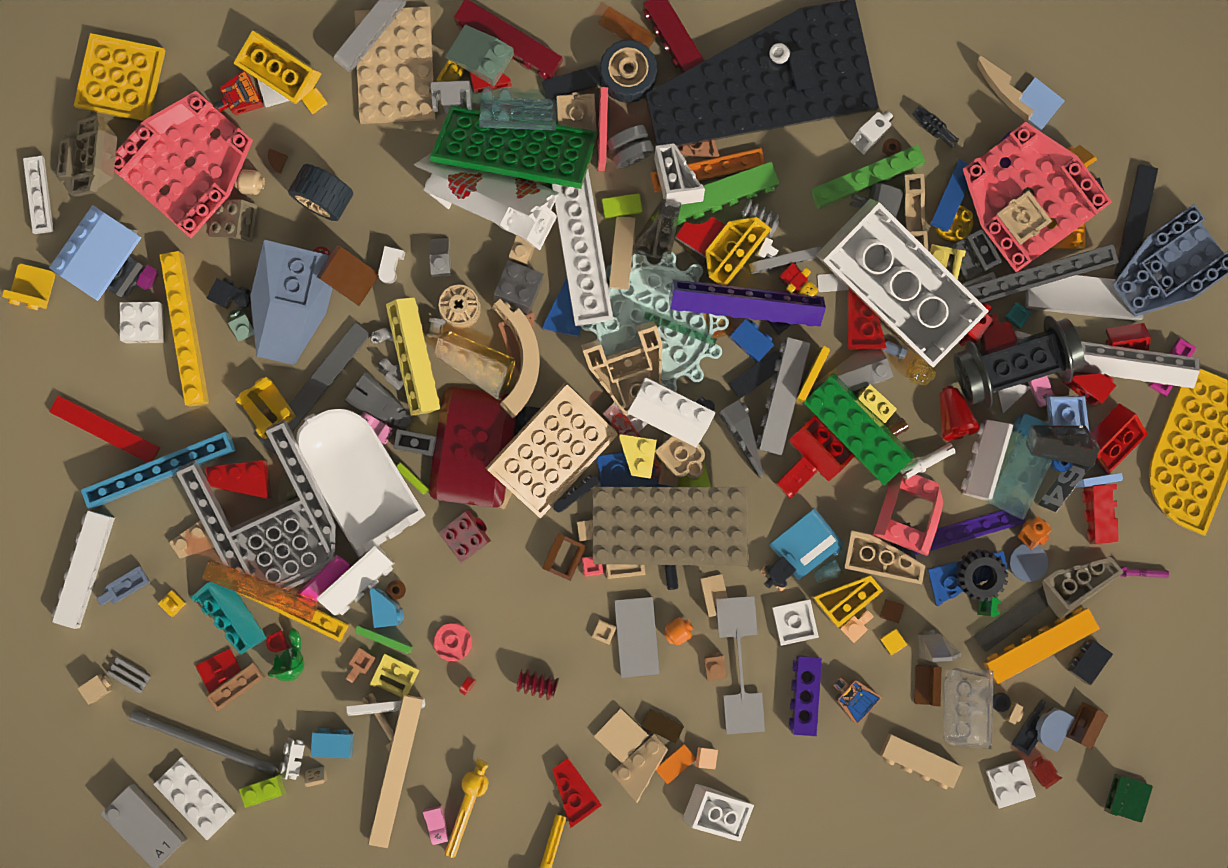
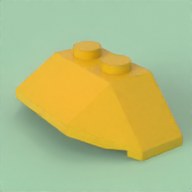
(734, 248)

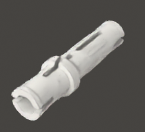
(921, 464)

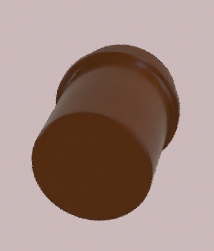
(898, 427)

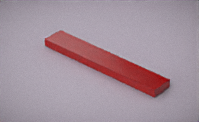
(104, 429)

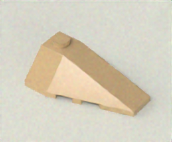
(879, 558)

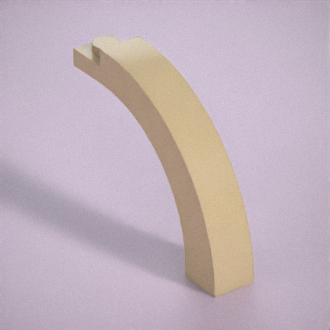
(528, 354)

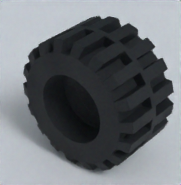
(994, 583)

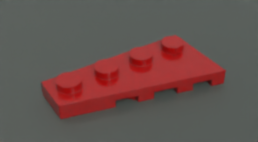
(863, 325)

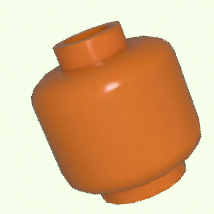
(678, 631)

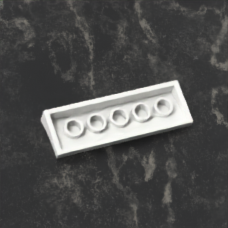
(1080, 296)

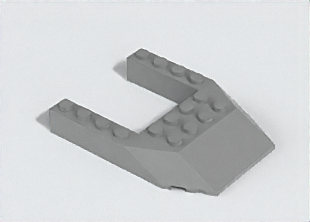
(282, 543)

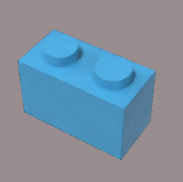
(332, 744)

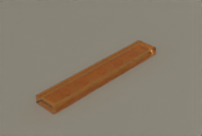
(260, 590)

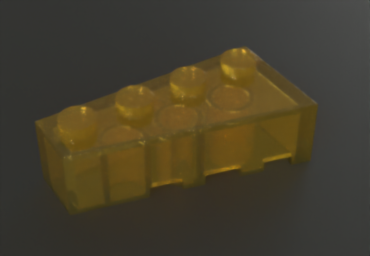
(476, 362)

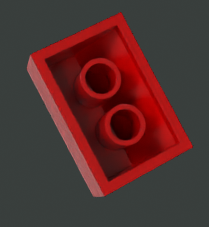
(1117, 437)
(821, 448)

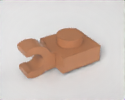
(361, 663)

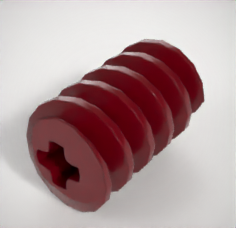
(537, 684)

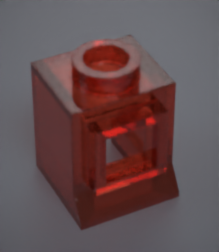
(1044, 772)

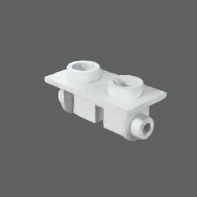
(291, 751)

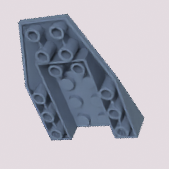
(1172, 265)
(287, 300)

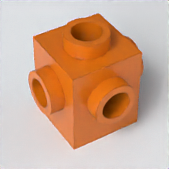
(1035, 532)

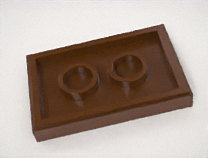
(348, 275)

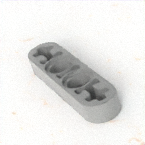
(784, 260)

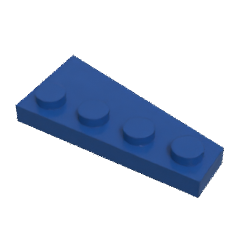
(561, 314)
(944, 582)

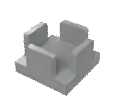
(451, 94)

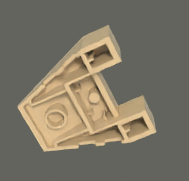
(625, 371)

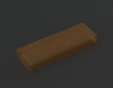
(625, 28)

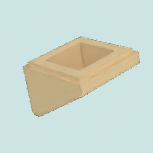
(315, 776)

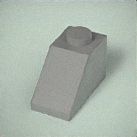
(440, 258)

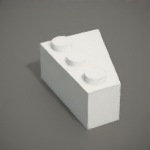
(675, 177)

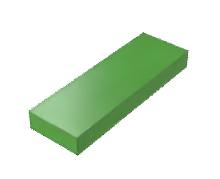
(383, 639)

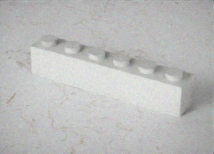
(1140, 365)
(83, 569)

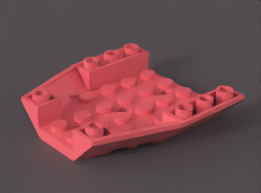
(158, 156)
(1059, 186)

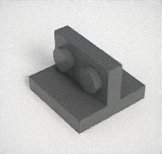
(126, 278)

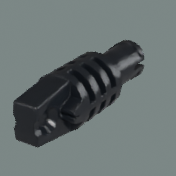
(934, 126)

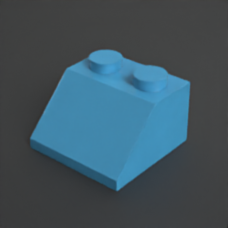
(385, 609)

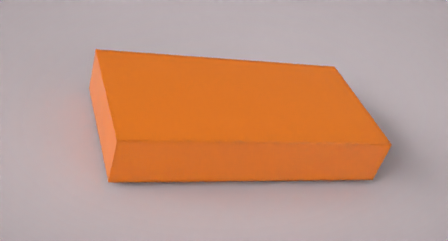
(675, 763)

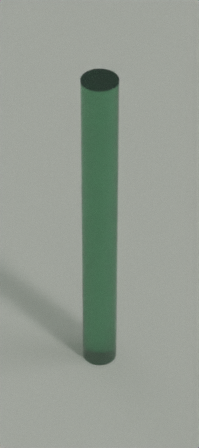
(679, 328)

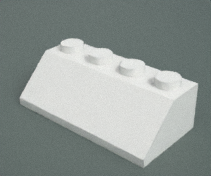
(671, 412)
(987, 459)
(356, 581)

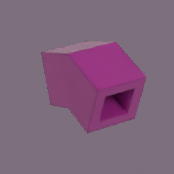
(147, 277)

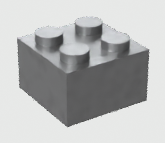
(518, 286)

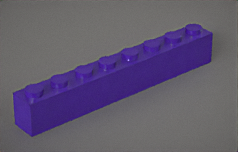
(746, 303)

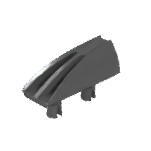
(886, 195)

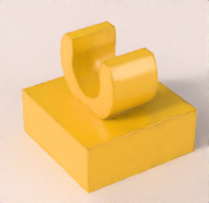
(172, 603)

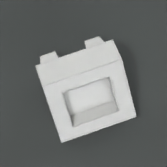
(765, 249)

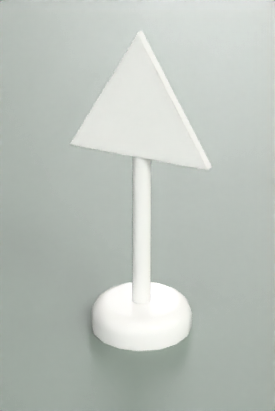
(1011, 395)

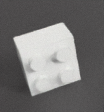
(142, 322)

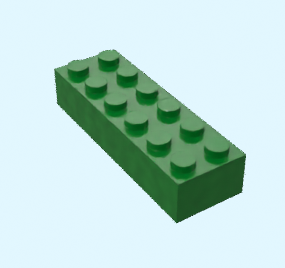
(859, 429)

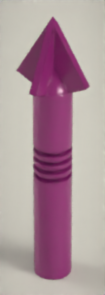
(1144, 572)

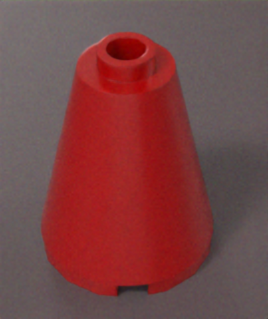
(955, 415)

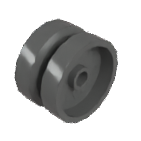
(630, 146)

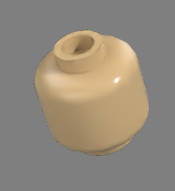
(250, 182)

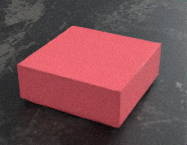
(590, 568)

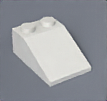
(717, 813)

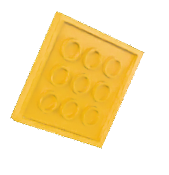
(119, 77)

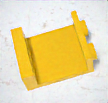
(274, 400)

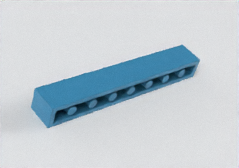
(157, 470)

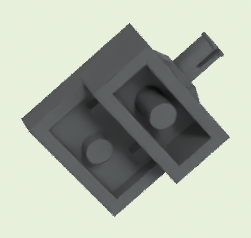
(979, 254)

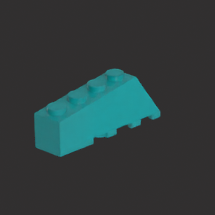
(230, 616)

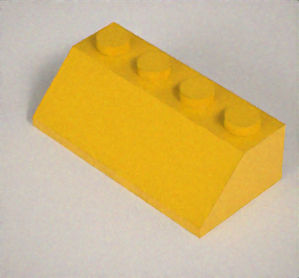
(277, 67)

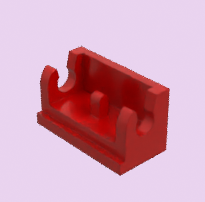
(1129, 336)
(796, 477)

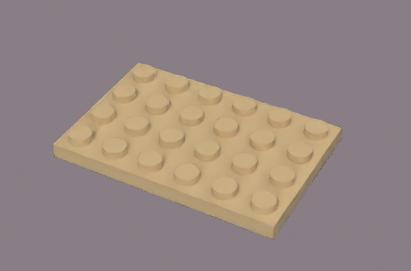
(398, 70)
(552, 450)

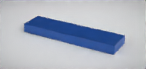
(951, 198)

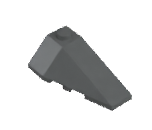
(739, 425)

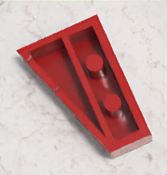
(244, 478)
(1100, 514)

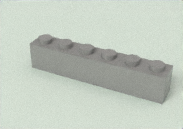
(783, 396)

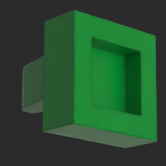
(989, 608)

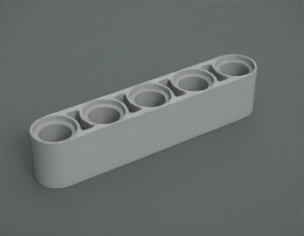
(367, 33)

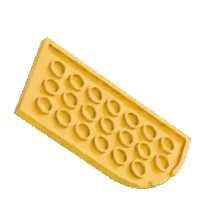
(1192, 454)

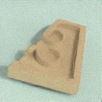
(638, 768)

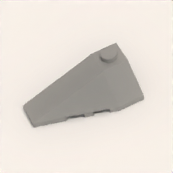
(936, 648)

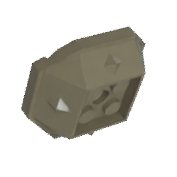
(87, 156)

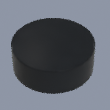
(1001, 702)

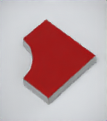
(700, 236)

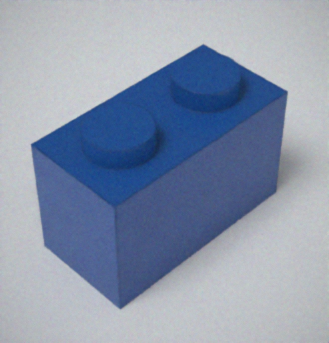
(752, 340)

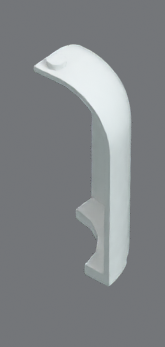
(357, 478)

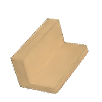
(713, 588)

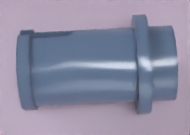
(896, 350)

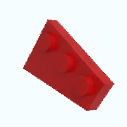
(576, 794)

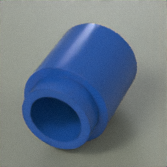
(1058, 467)

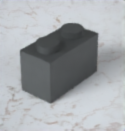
(415, 443)

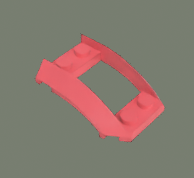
(902, 534)

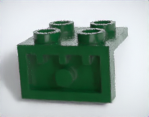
(1128, 798)

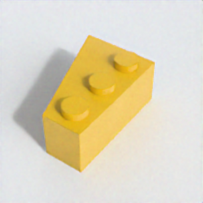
(846, 600)

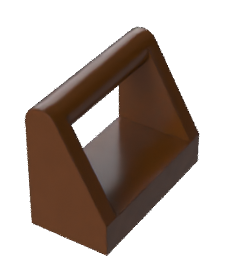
(554, 552)

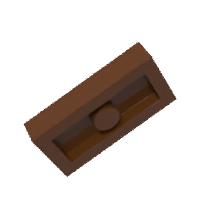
(927, 685)
(1087, 725)

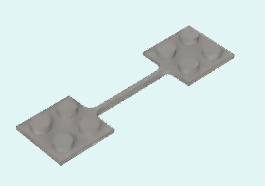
(744, 710)

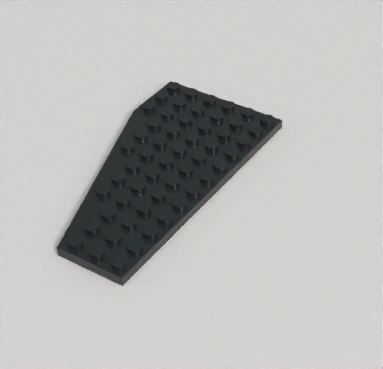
(750, 93)

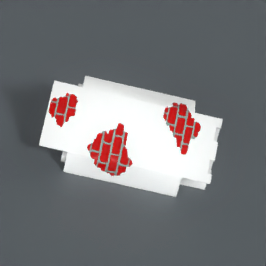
(506, 200)

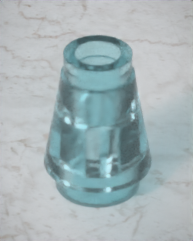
(828, 571)

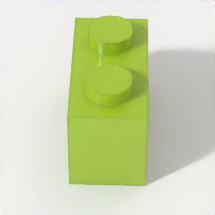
(262, 791)

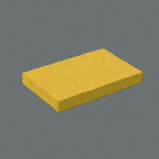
(812, 374)

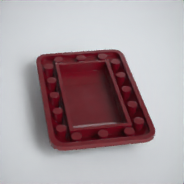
(469, 436)

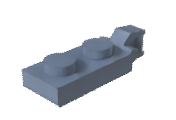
(124, 586)

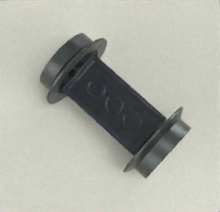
(1019, 361)

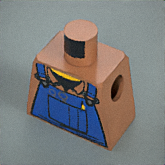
(855, 699)

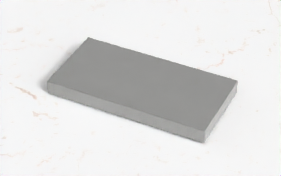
(637, 637)

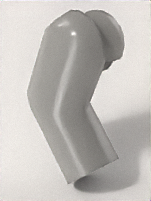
(381, 335)

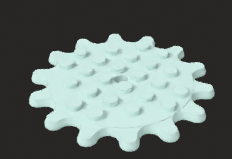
(650, 293)

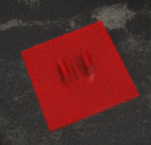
(218, 669)

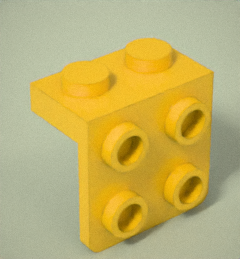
(30, 287)

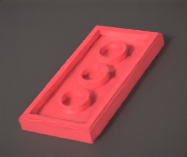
(602, 129)

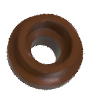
(885, 148)
(402, 589)

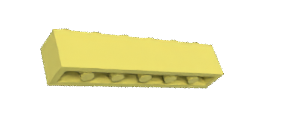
(413, 356)

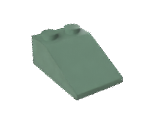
(480, 54)

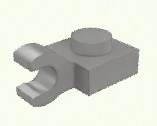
(393, 373)

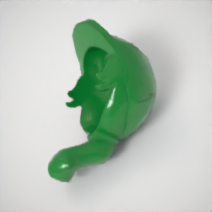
(291, 662)

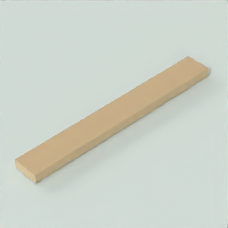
(395, 771)

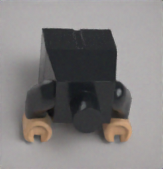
(778, 573)

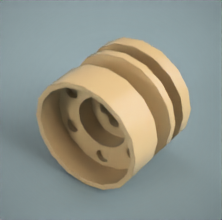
(459, 317)

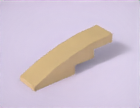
(1000, 83)
(622, 253)

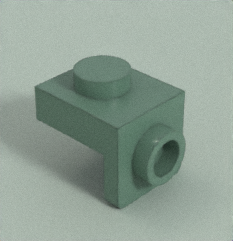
(240, 324)

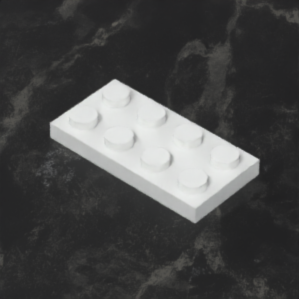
(195, 798)

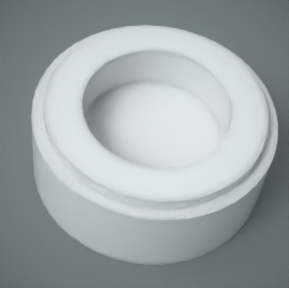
(779, 53)

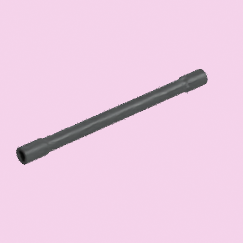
(147, 721)

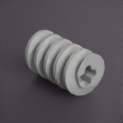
(752, 211)

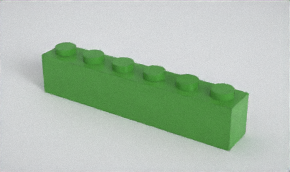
(867, 177)
(731, 191)

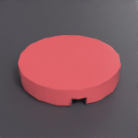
(452, 641)

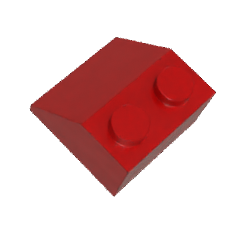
(1092, 386)

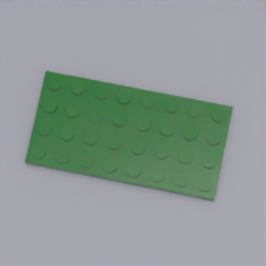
(530, 154)

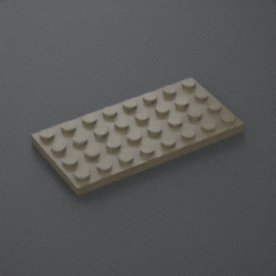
(670, 525)

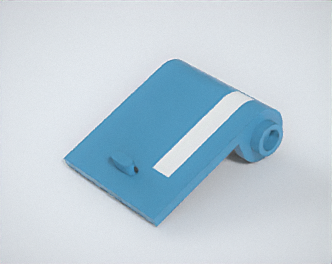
(809, 543)

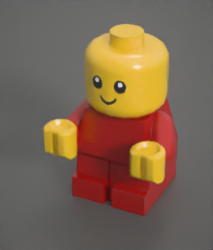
(797, 281)

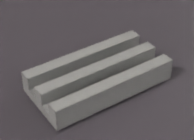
(115, 667)

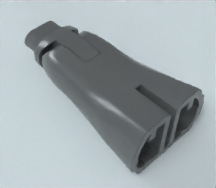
(376, 401)

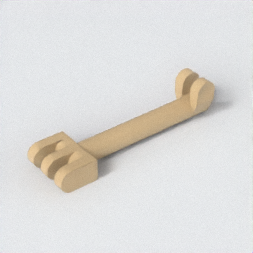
(370, 699)

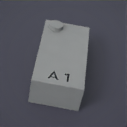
(144, 826)

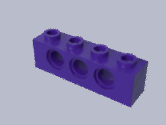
(808, 726)

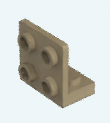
(234, 220)

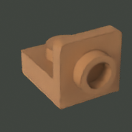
(715, 666)

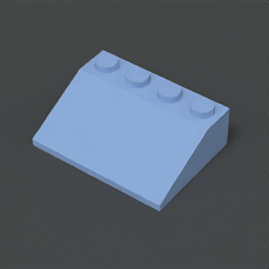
(95, 253)

